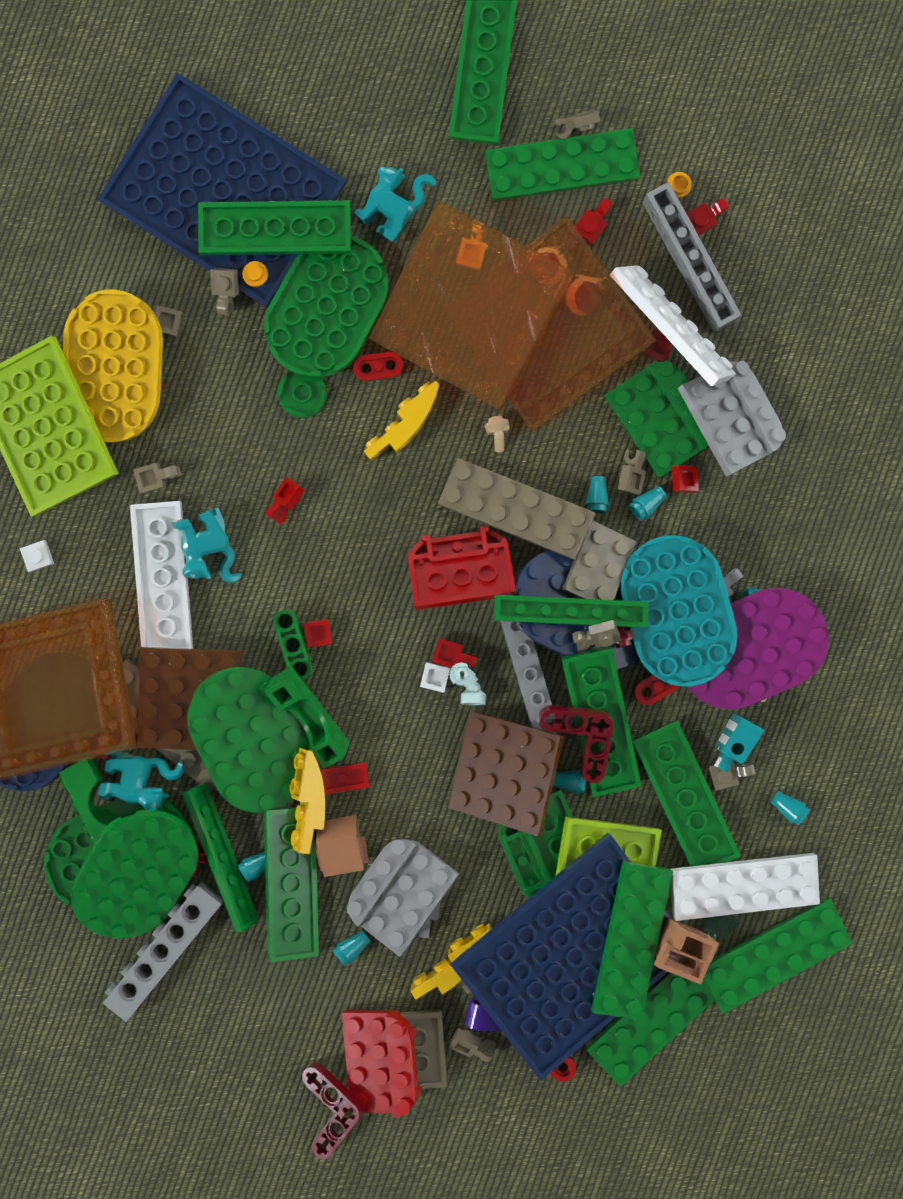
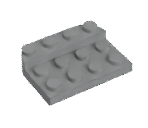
(734, 418)
(400, 893)

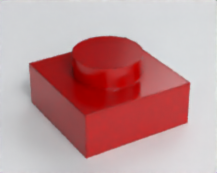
(685, 479)
(318, 633)

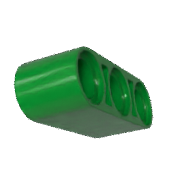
(294, 631)

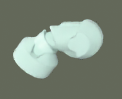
(463, 676)

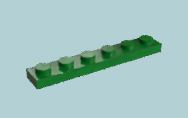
(569, 611)
(220, 857)

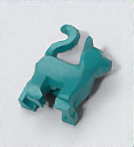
(394, 208)
(205, 542)
(134, 779)

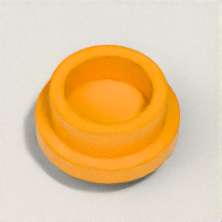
(680, 183)
(255, 274)

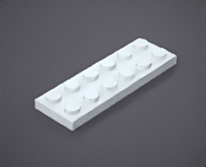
(672, 324)
(159, 576)
(744, 886)

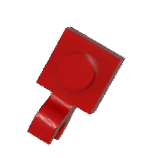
(704, 218)
(592, 224)
(285, 498)
(450, 653)

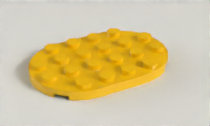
(116, 361)

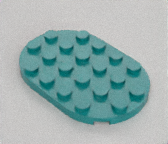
(689, 610)

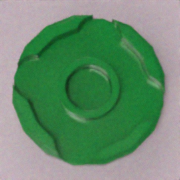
(301, 395)

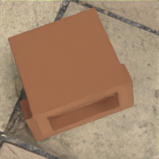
(341, 847)
(685, 951)

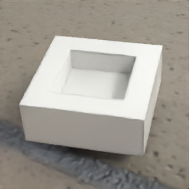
(36, 556)
(435, 677)

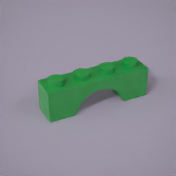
(324, 736)
(81, 783)

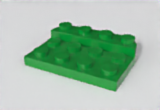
(658, 416)
(536, 857)

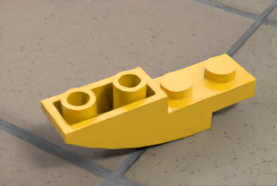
(413, 416)
(309, 790)
(443, 974)

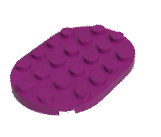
(777, 648)

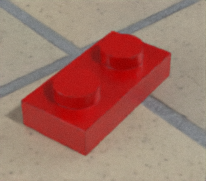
(345, 777)

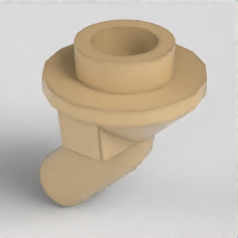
(497, 426)

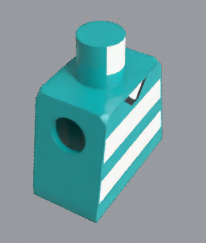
(743, 734)

